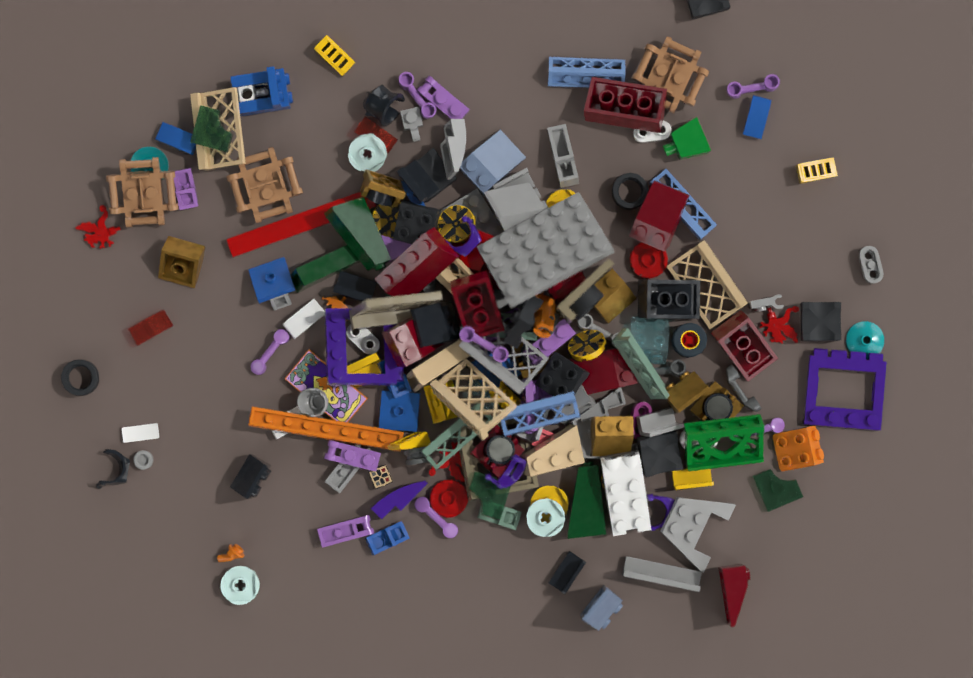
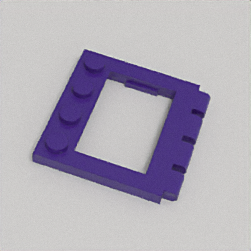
(337, 357)
(843, 416)

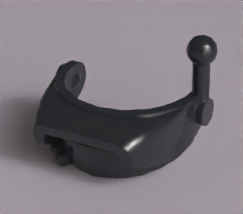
(123, 466)

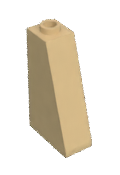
(436, 366)

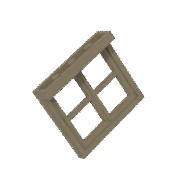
(563, 309)
(389, 310)
(469, 462)

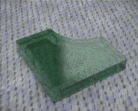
(209, 130)
(776, 491)
(490, 496)

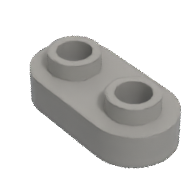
(872, 264)

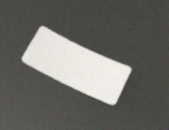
(140, 432)

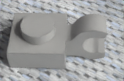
(412, 121)
(761, 304)

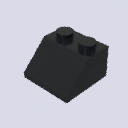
(436, 324)

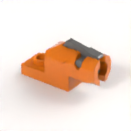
(545, 317)

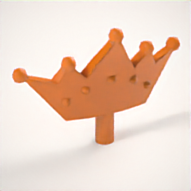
(335, 302)

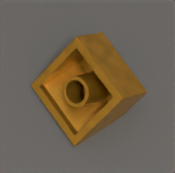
(181, 261)
(616, 296)
(685, 391)
(611, 435)

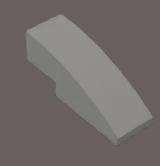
(453, 146)
(563, 156)

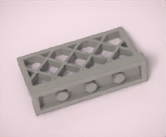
(498, 370)

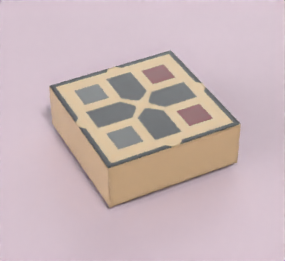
(380, 477)

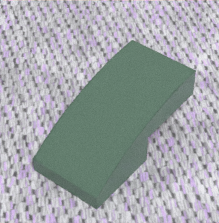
(509, 518)

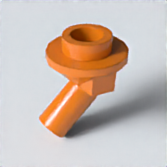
(234, 552)

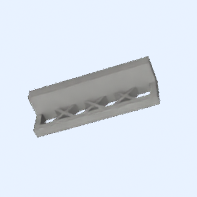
(662, 573)

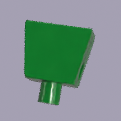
(688, 141)

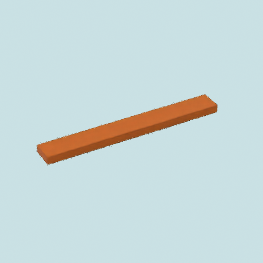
(323, 428)

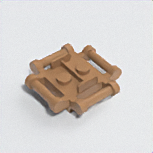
(672, 72)
(265, 185)
(142, 192)

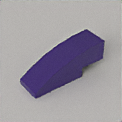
(398, 498)

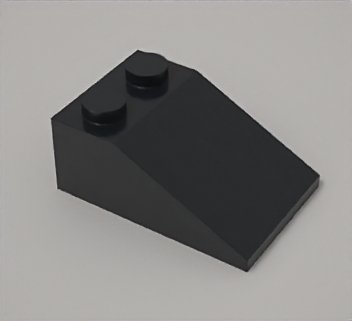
(669, 299)

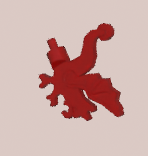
(102, 233)
(777, 324)
(453, 468)

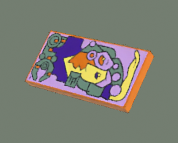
(342, 399)

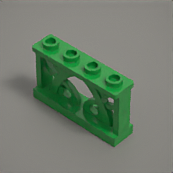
(738, 454)

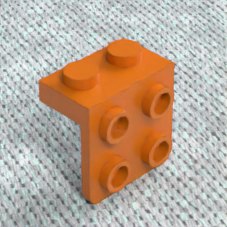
(798, 448)

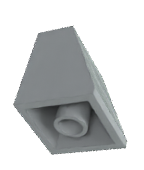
(515, 204)

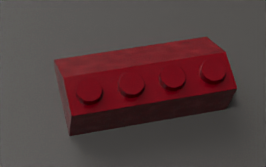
(625, 104)
(417, 265)

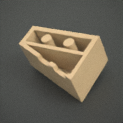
(555, 453)

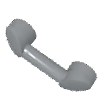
(586, 323)

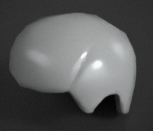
(312, 402)

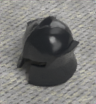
(378, 105)

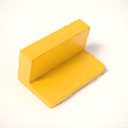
(365, 365)
(438, 409)
(691, 479)

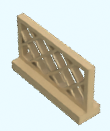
(205, 154)
(721, 275)
(458, 405)

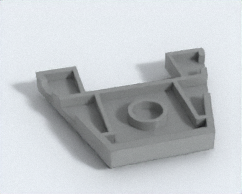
(601, 408)
(687, 522)

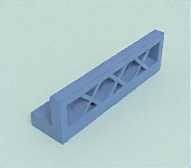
(581, 77)
(686, 218)
(538, 406)

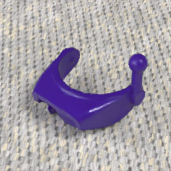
(474, 239)
(507, 479)
(668, 502)

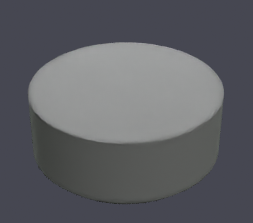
(143, 460)

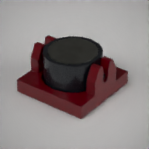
(497, 451)

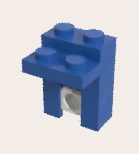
(279, 95)

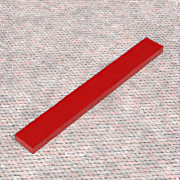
(286, 227)

